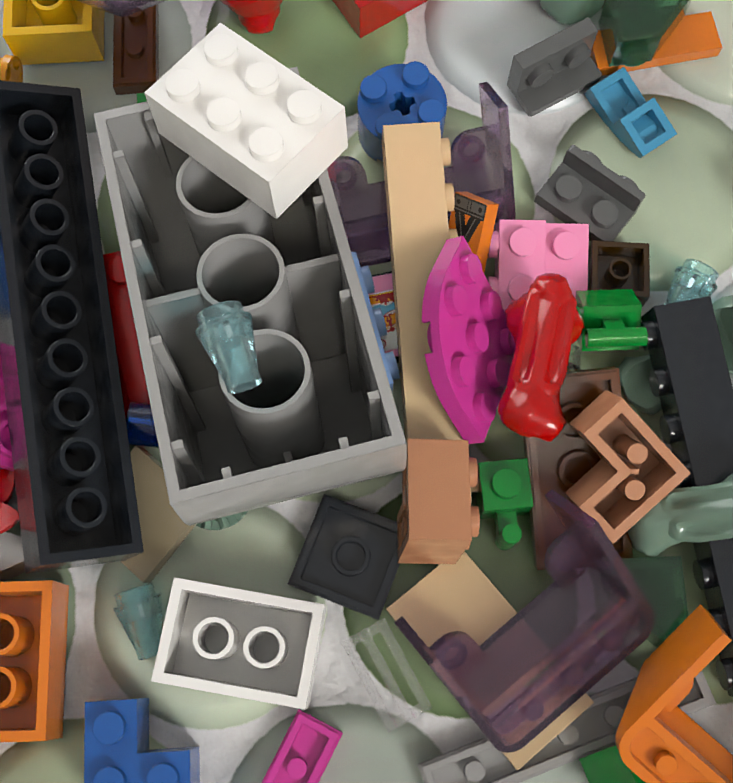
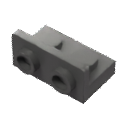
(554, 68)
(590, 194)

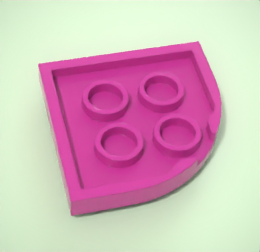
(466, 340)

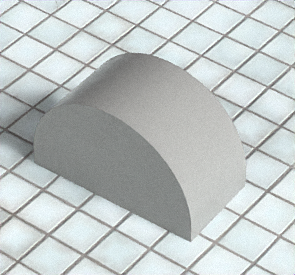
(324, 390)

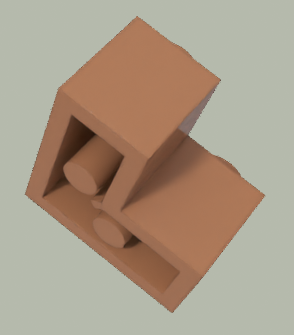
(633, 466)
(436, 502)

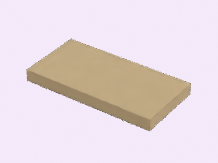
(466, 601)

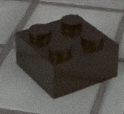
(619, 267)

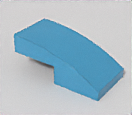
(627, 114)

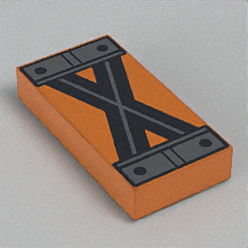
(475, 221)

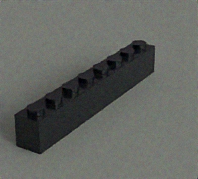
(697, 422)

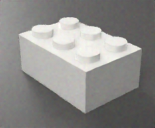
(248, 119)
(240, 643)

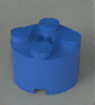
(396, 97)

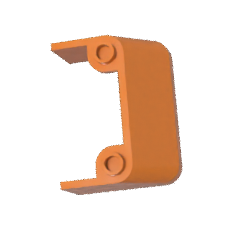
(654, 733)

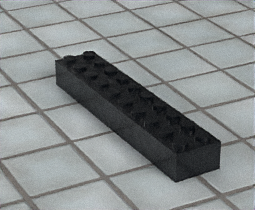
(60, 340)

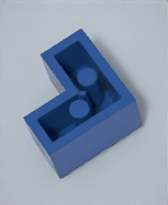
(119, 747)

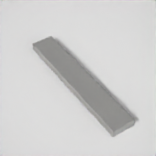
(585, 735)

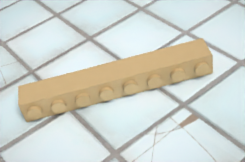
(417, 232)

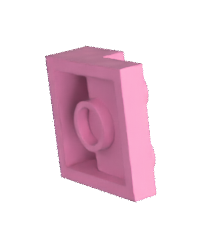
(535, 248)

